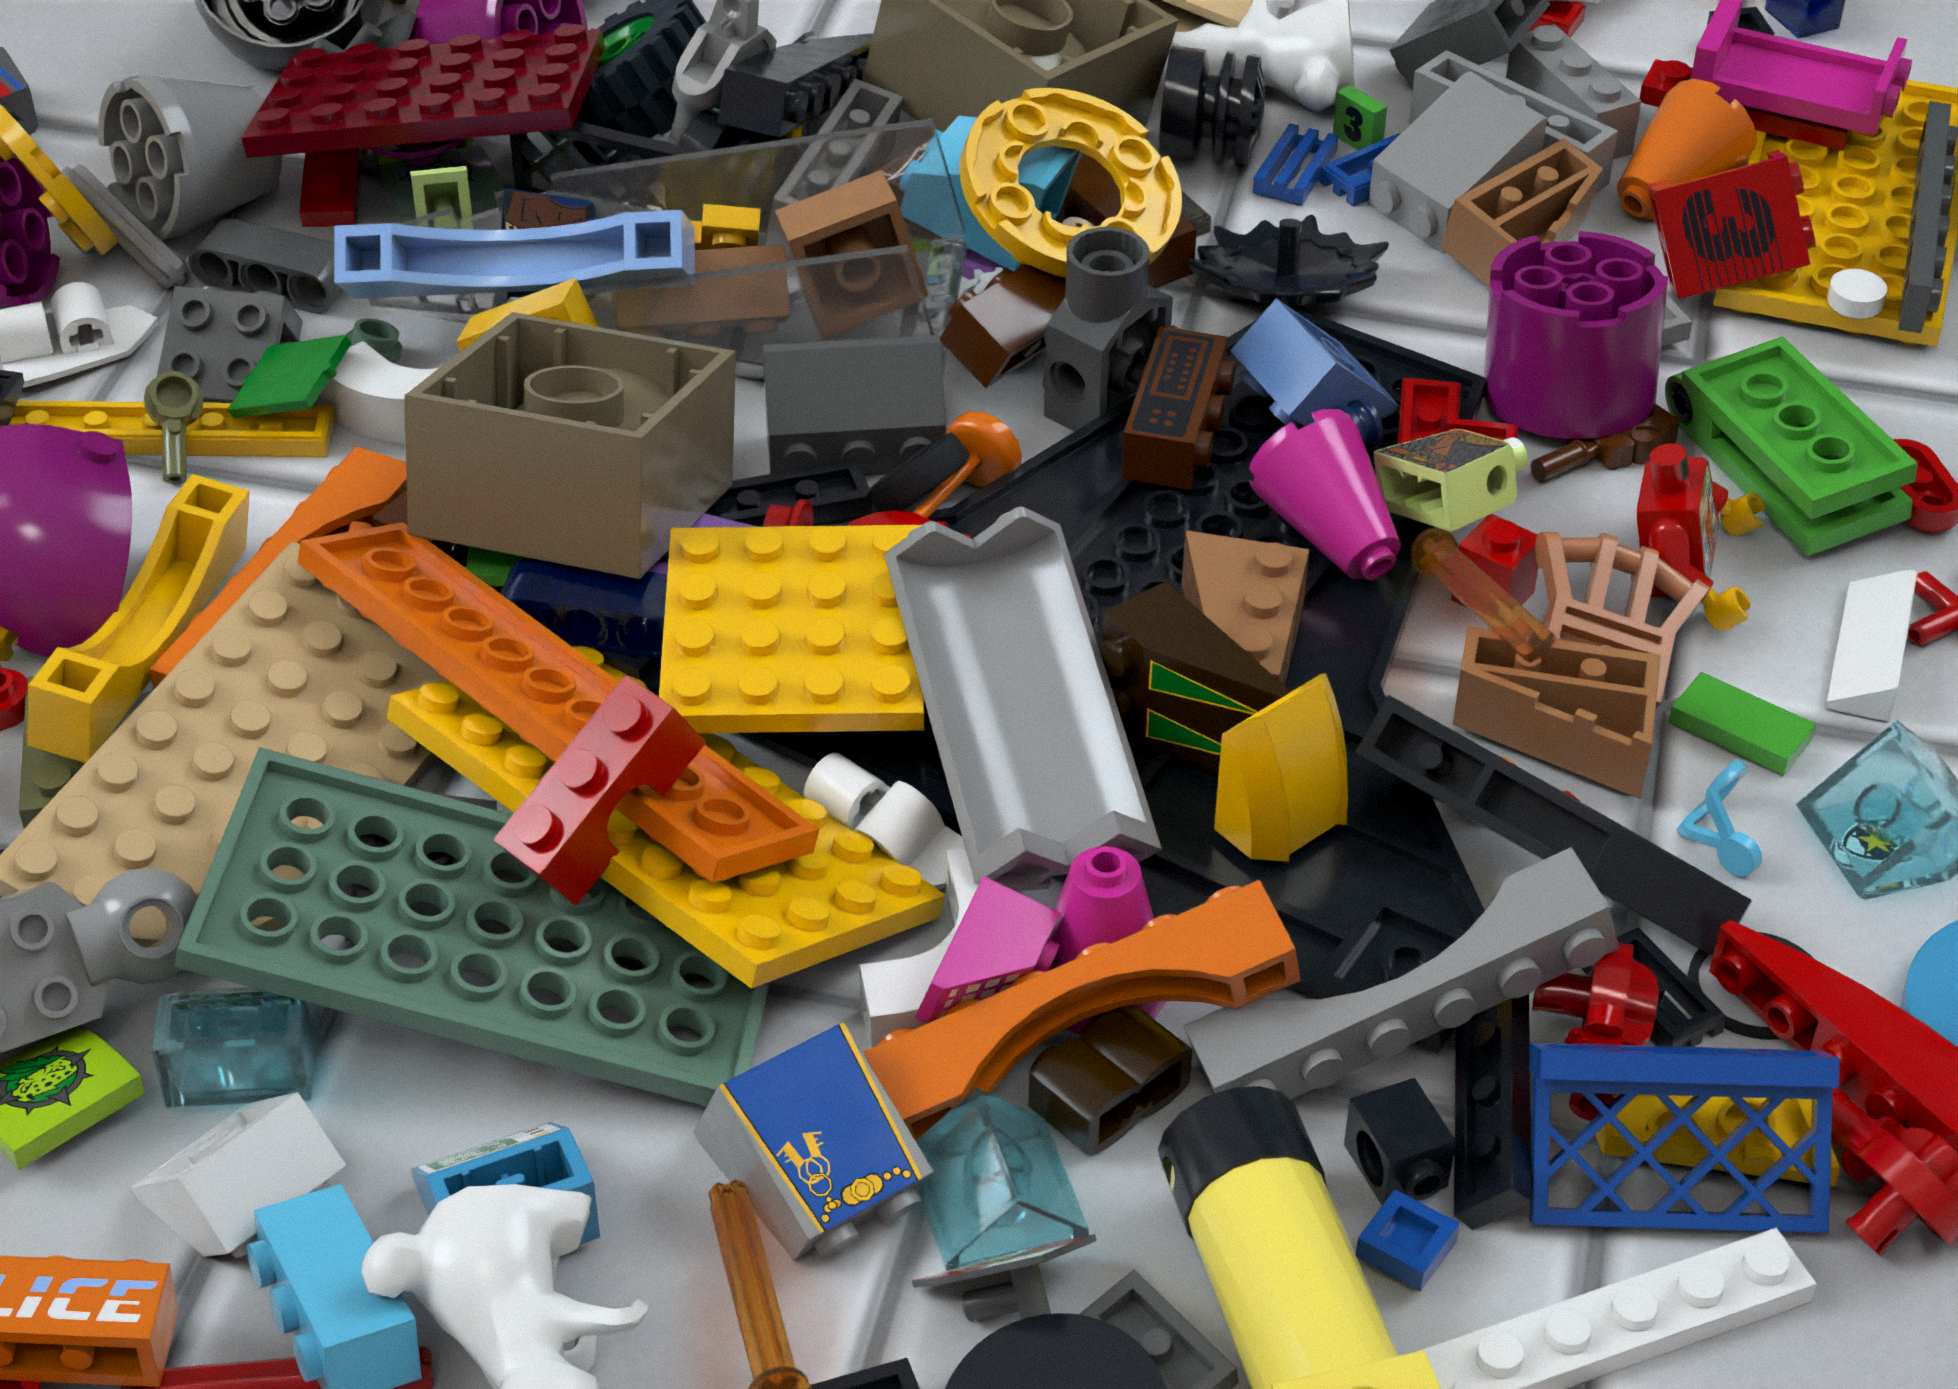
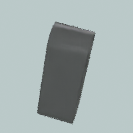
(268, 259)

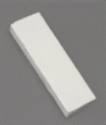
(1871, 645)

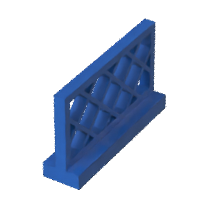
(1682, 1072)

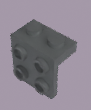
(223, 335)

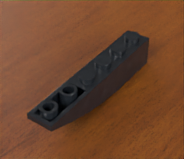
(791, 83)
(1548, 822)

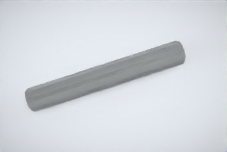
(131, 232)

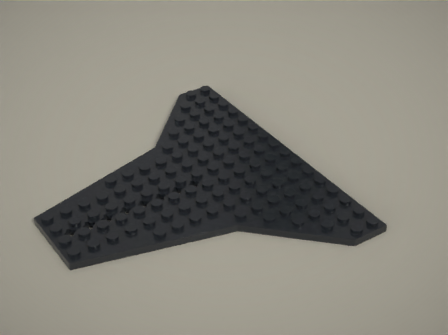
(1358, 897)

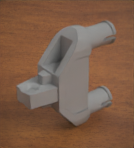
(716, 45)

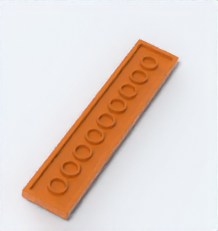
(546, 692)

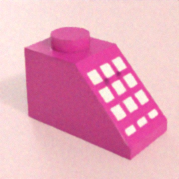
(992, 948)

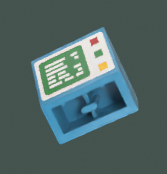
(534, 1158)

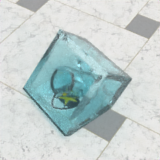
(1889, 815)

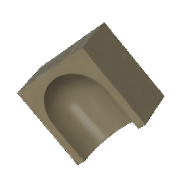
(970, 53)
(570, 443)

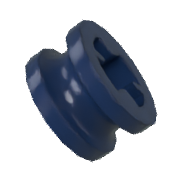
(1367, 420)

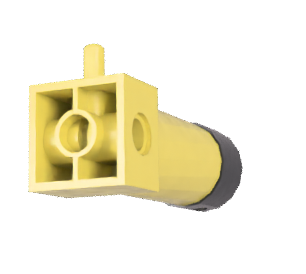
(1279, 1248)

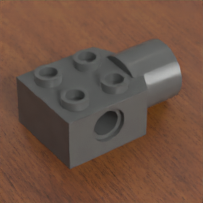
(1102, 327)

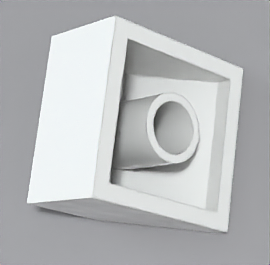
(242, 1164)

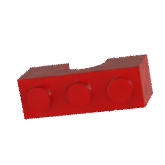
(564, 820)

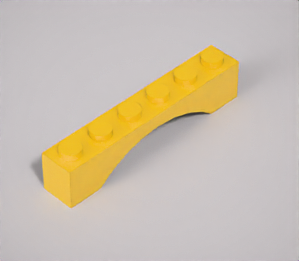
(92, 685)

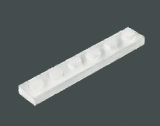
(1629, 1319)

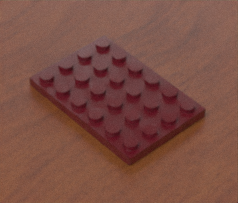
(427, 92)

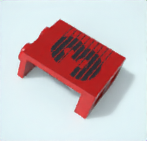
(1732, 225)

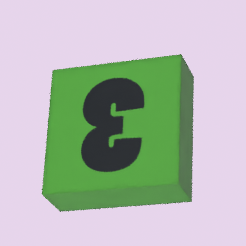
(1358, 118)

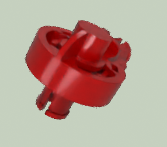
(1615, 1007)
(1911, 1165)

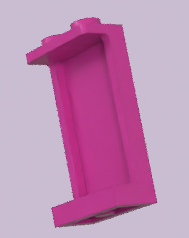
(1799, 76)

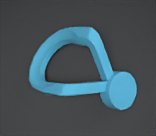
(1735, 850)

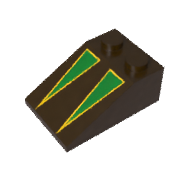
(1180, 676)

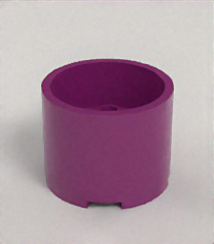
(1574, 335)

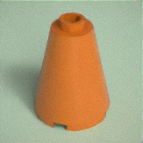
(1686, 140)

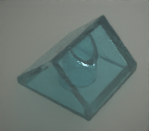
(995, 1183)

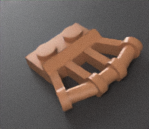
(1593, 625)

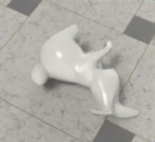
(1301, 54)
(488, 1281)

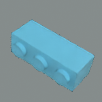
(313, 1261)

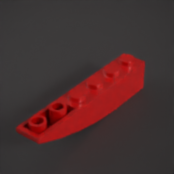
(1885, 1054)

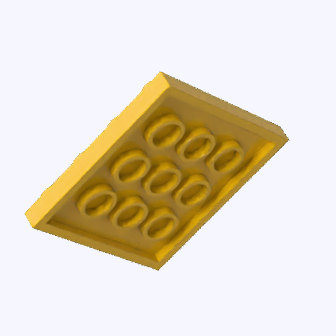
(787, 631)

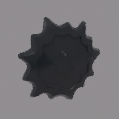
(1288, 263)

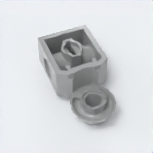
(65, 953)

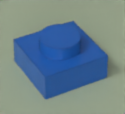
(1407, 1240)

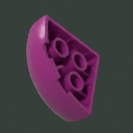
(61, 533)

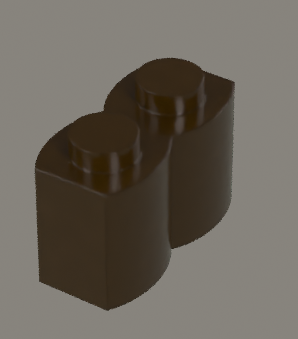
(1109, 1077)

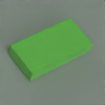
(1742, 723)

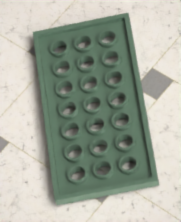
(434, 996)

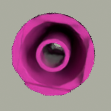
(1329, 492)
(1100, 904)

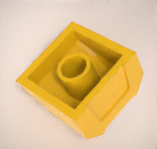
(1283, 774)

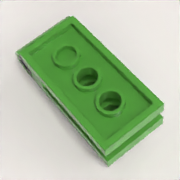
(1795, 444)

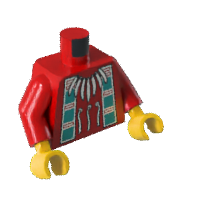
(1681, 521)

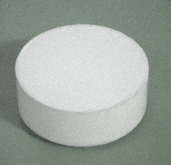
(1857, 293)

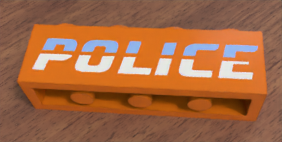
(85, 1320)

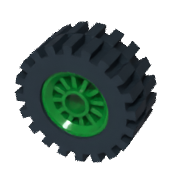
(638, 70)

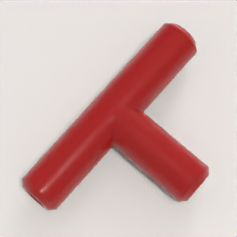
(1943, 601)

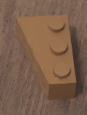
(1248, 592)
(1577, 710)

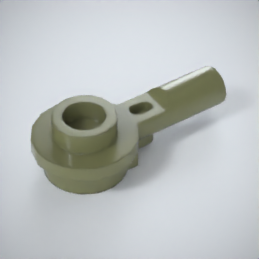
(173, 403)

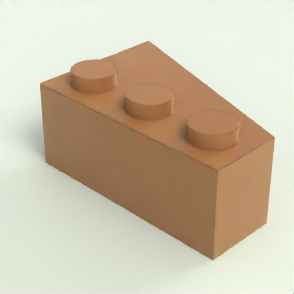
(1536, 197)

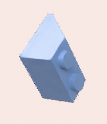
(1303, 368)

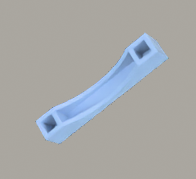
(441, 261)

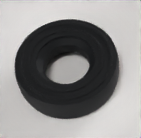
(919, 474)

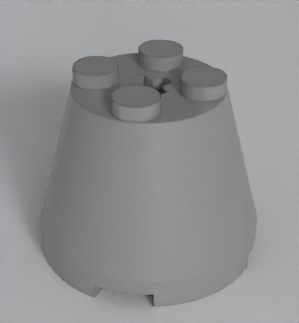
(182, 150)

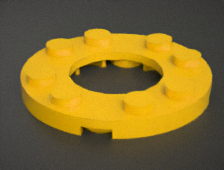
(1074, 121)
(61, 198)

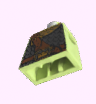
(1450, 477)

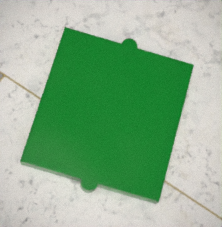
(289, 376)

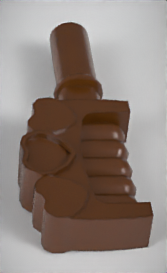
(1612, 450)

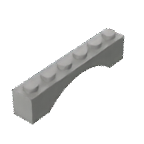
(1532, 932)

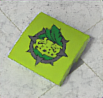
(60, 1091)

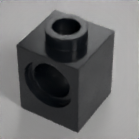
(1399, 1141)

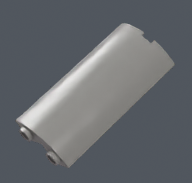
(1018, 699)

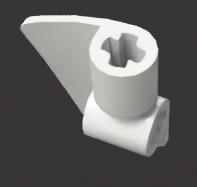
(70, 335)
(894, 818)

